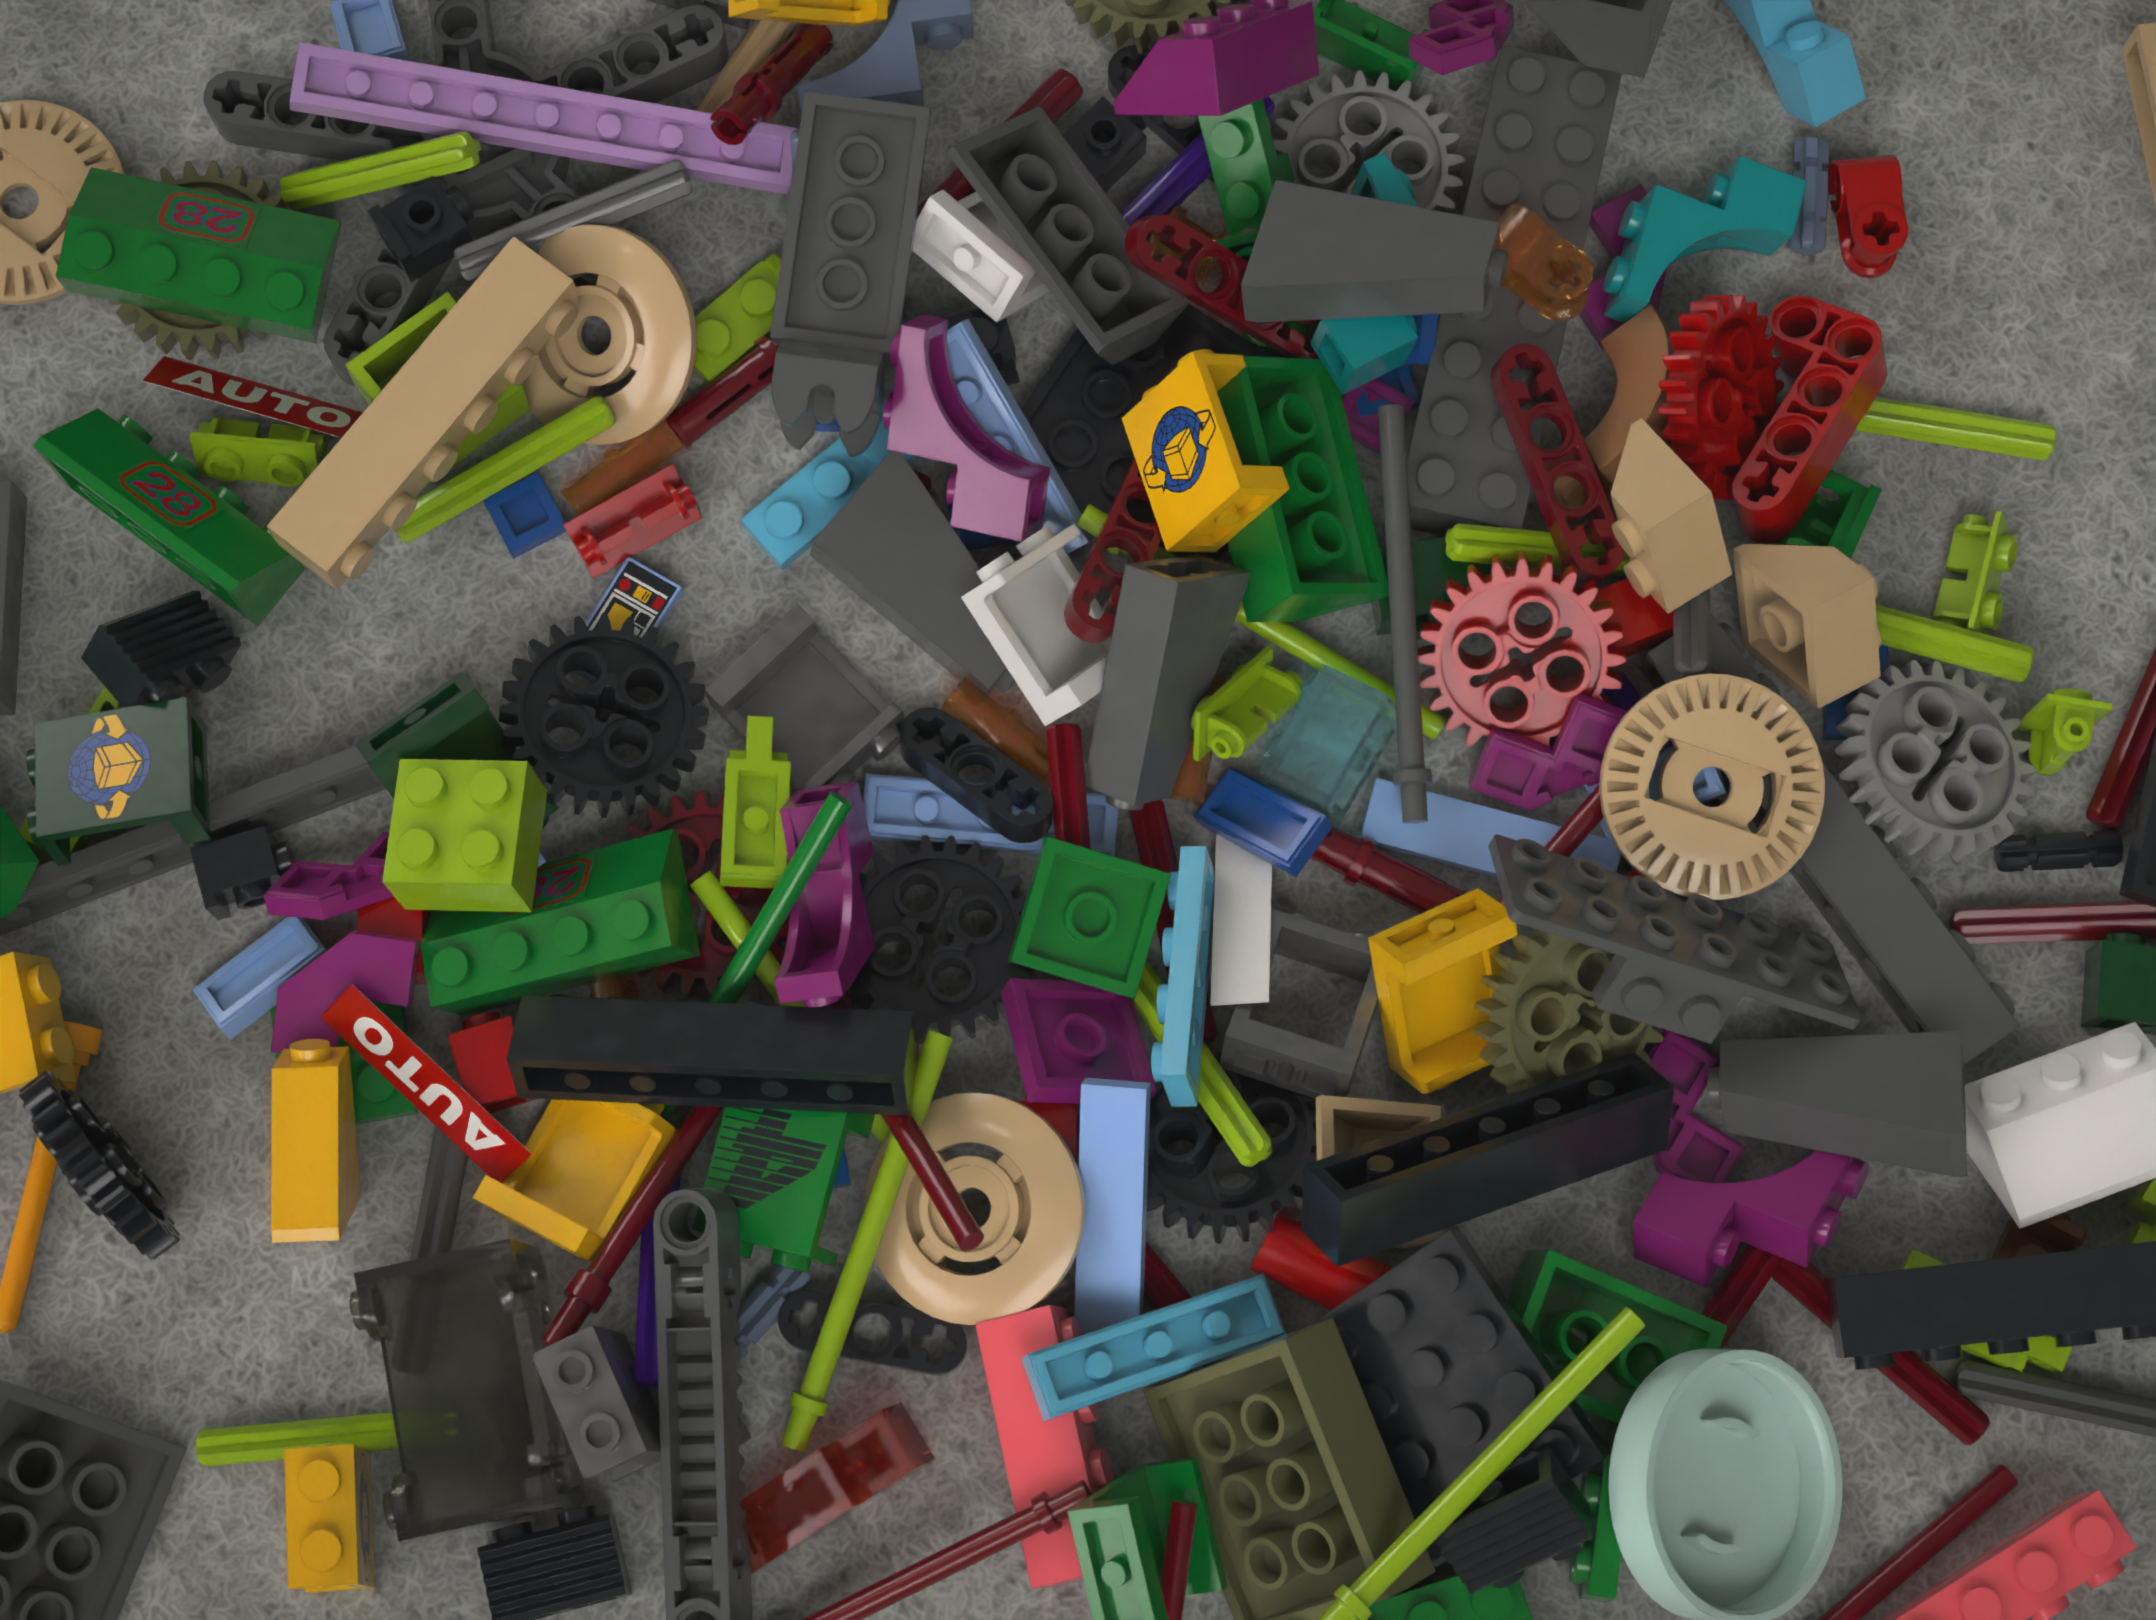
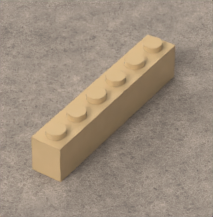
(426, 414)

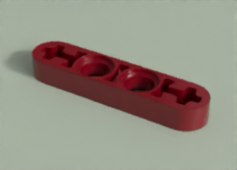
(1227, 298)
(1547, 465)
(1118, 531)

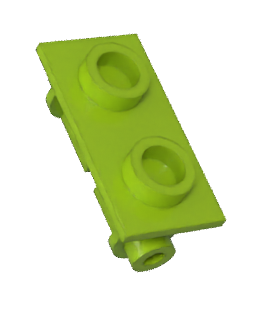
(234, 451)
(1983, 555)
(1238, 710)
(2061, 727)

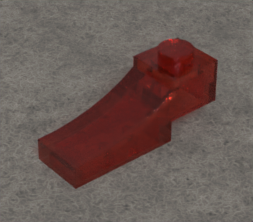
(832, 1483)

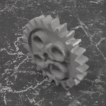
(1321, 136)
(1975, 777)

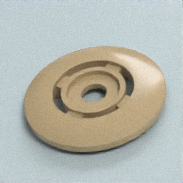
(52, 154)
(648, 325)
(1724, 726)
(1031, 1223)

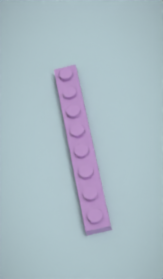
(534, 117)

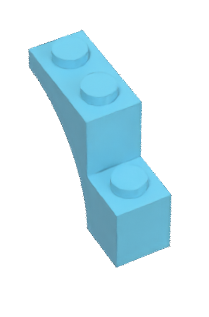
(1805, 57)

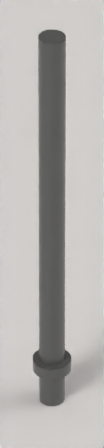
(1412, 774)

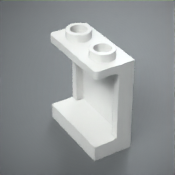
(975, 254)
(1024, 620)

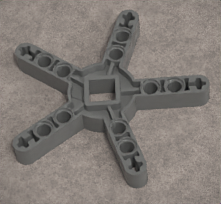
(497, 190)

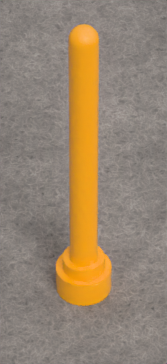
(36, 1196)

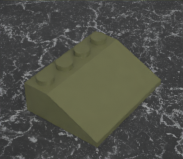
(1288, 1472)

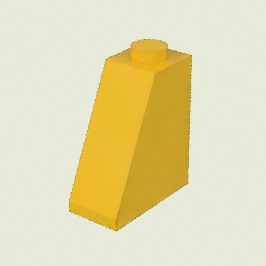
(313, 1143)

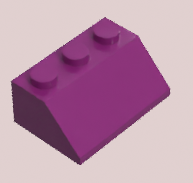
(1225, 61)

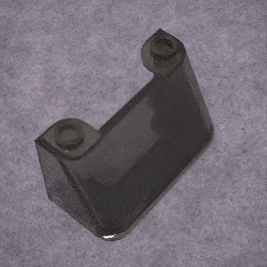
(465, 1389)

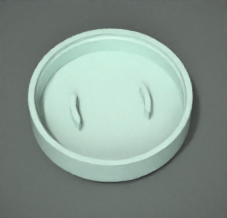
(1725, 1485)

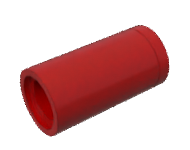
(1301, 1266)

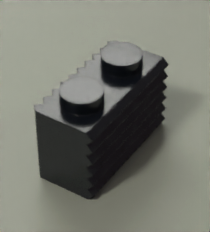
(162, 651)
(1518, 1522)
(554, 1568)

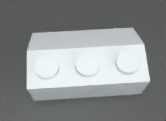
(2066, 1125)

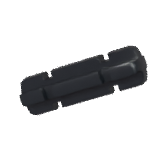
(2059, 851)

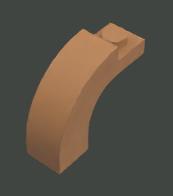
(1637, 358)

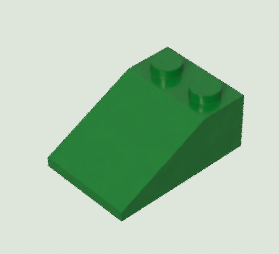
(1572, 1303)

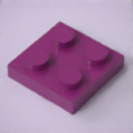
(1072, 1034)

